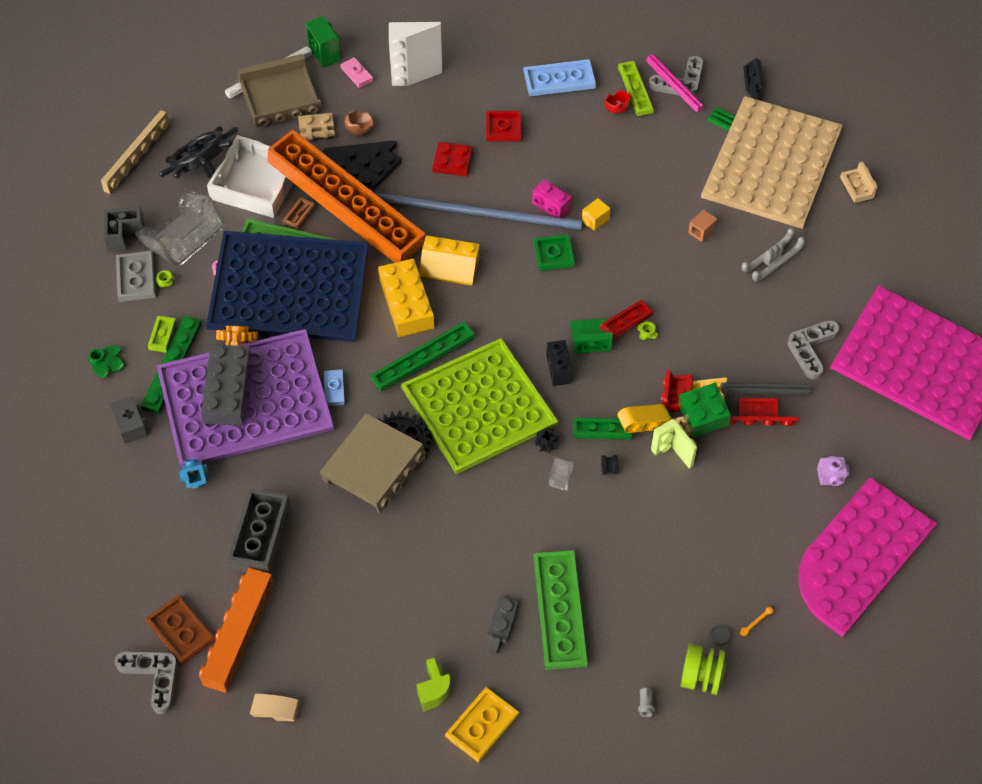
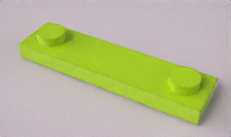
(636, 88)

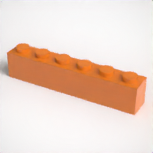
(236, 630)

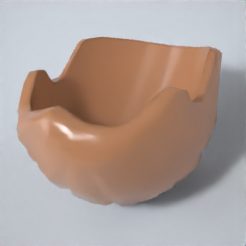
(358, 123)

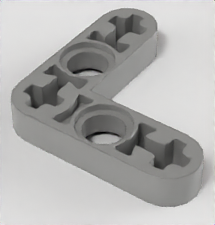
(687, 81)
(806, 343)
(160, 673)

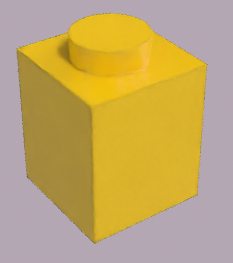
(596, 214)

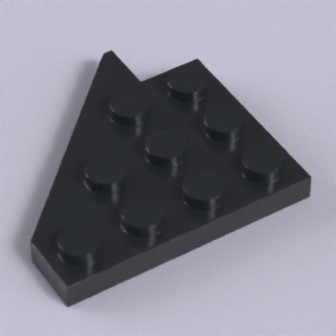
(366, 162)

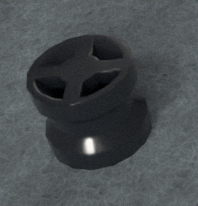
(609, 464)

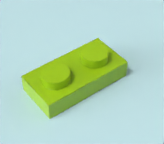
(162, 334)

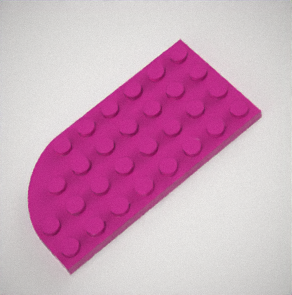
(860, 555)

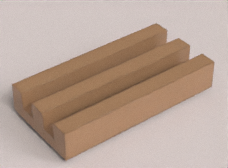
(302, 214)

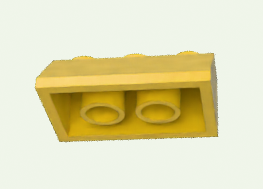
(449, 260)

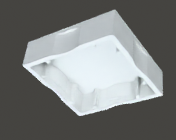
(249, 180)

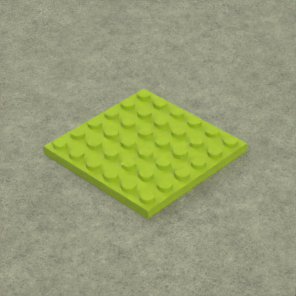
(479, 405)

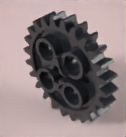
(411, 426)

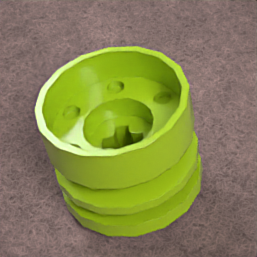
(703, 669)

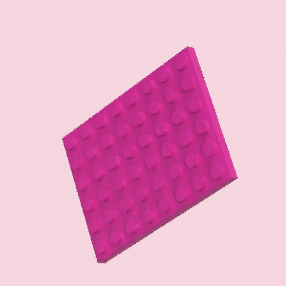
(916, 361)

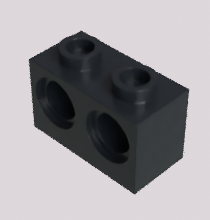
(559, 363)

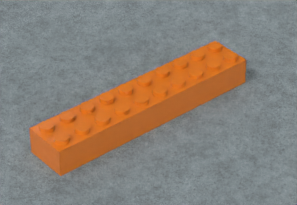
(345, 197)

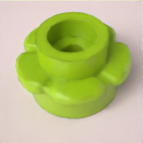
(164, 278)

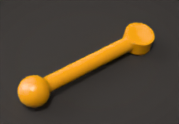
(745, 630)

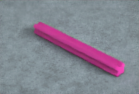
(660, 68)

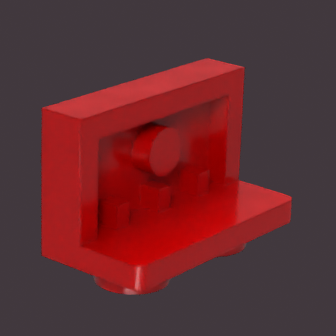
(673, 387)

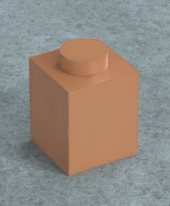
(702, 225)

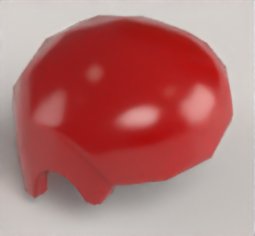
(618, 103)

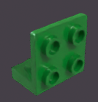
(588, 336)

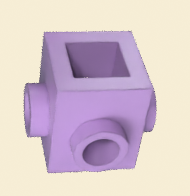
(832, 471)

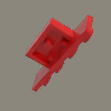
(760, 410)

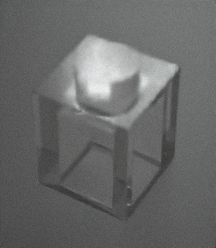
(561, 474)

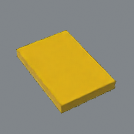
(482, 724)

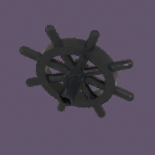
(199, 153)

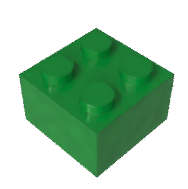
(323, 41)
(704, 409)

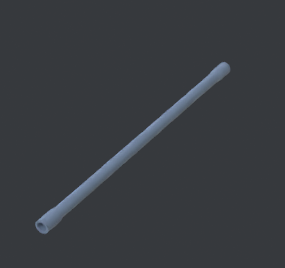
(567, 223)

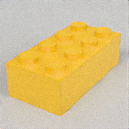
(406, 297)

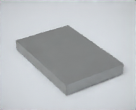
(135, 276)

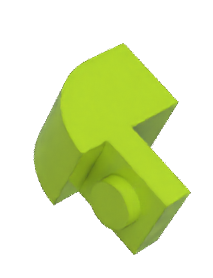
(434, 691)

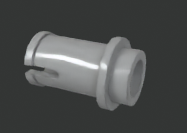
(646, 703)

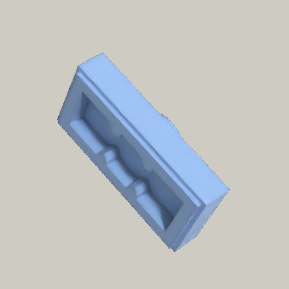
(334, 387)

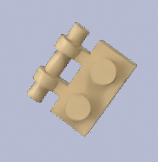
(316, 126)

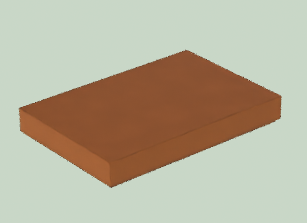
(180, 630)

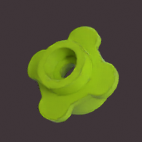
(647, 326)

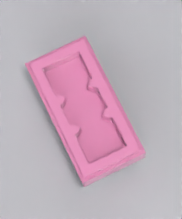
(356, 72)

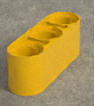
(643, 417)

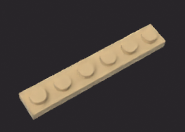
(135, 152)

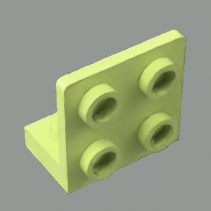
(674, 436)

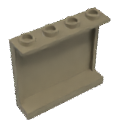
(278, 90)
(373, 462)

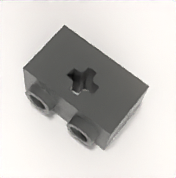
(129, 420)

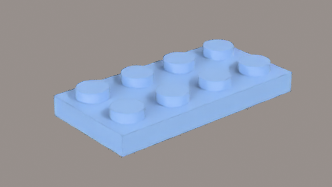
(559, 77)

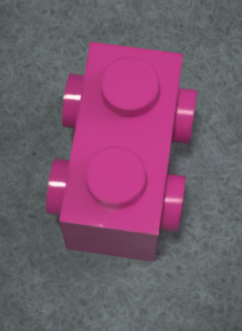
(551, 199)

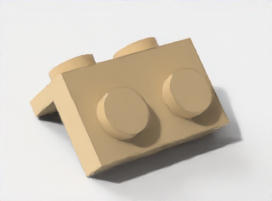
(859, 183)

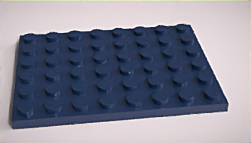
(288, 285)

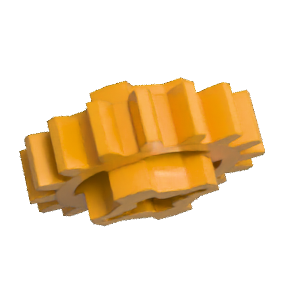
(237, 335)

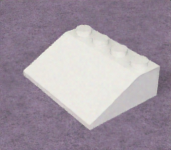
(414, 51)

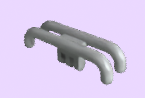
(773, 257)

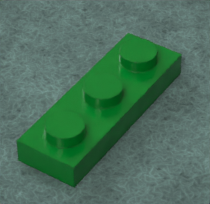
(599, 429)

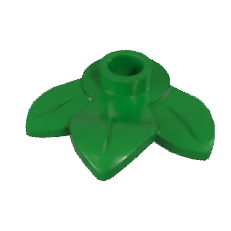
(107, 360)

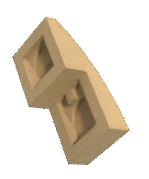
(275, 706)

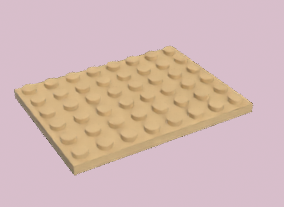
(772, 162)

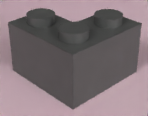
(119, 224)

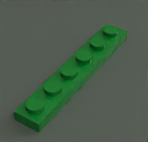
(177, 350)
(422, 356)

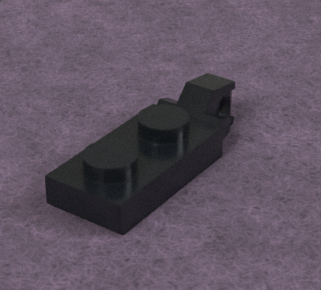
(754, 79)

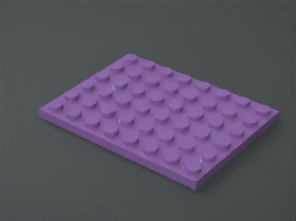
(281, 401)

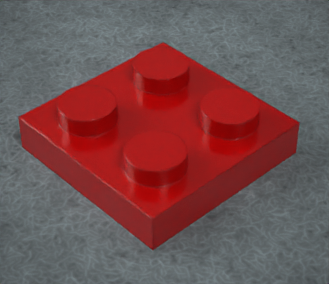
(503, 126)
(452, 159)

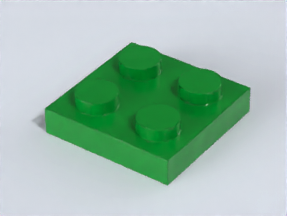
(553, 252)

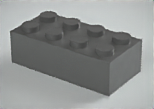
(226, 385)
(259, 531)

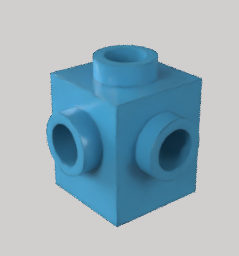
(194, 480)

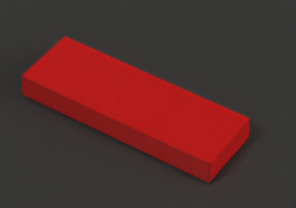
(627, 319)

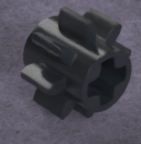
(547, 440)

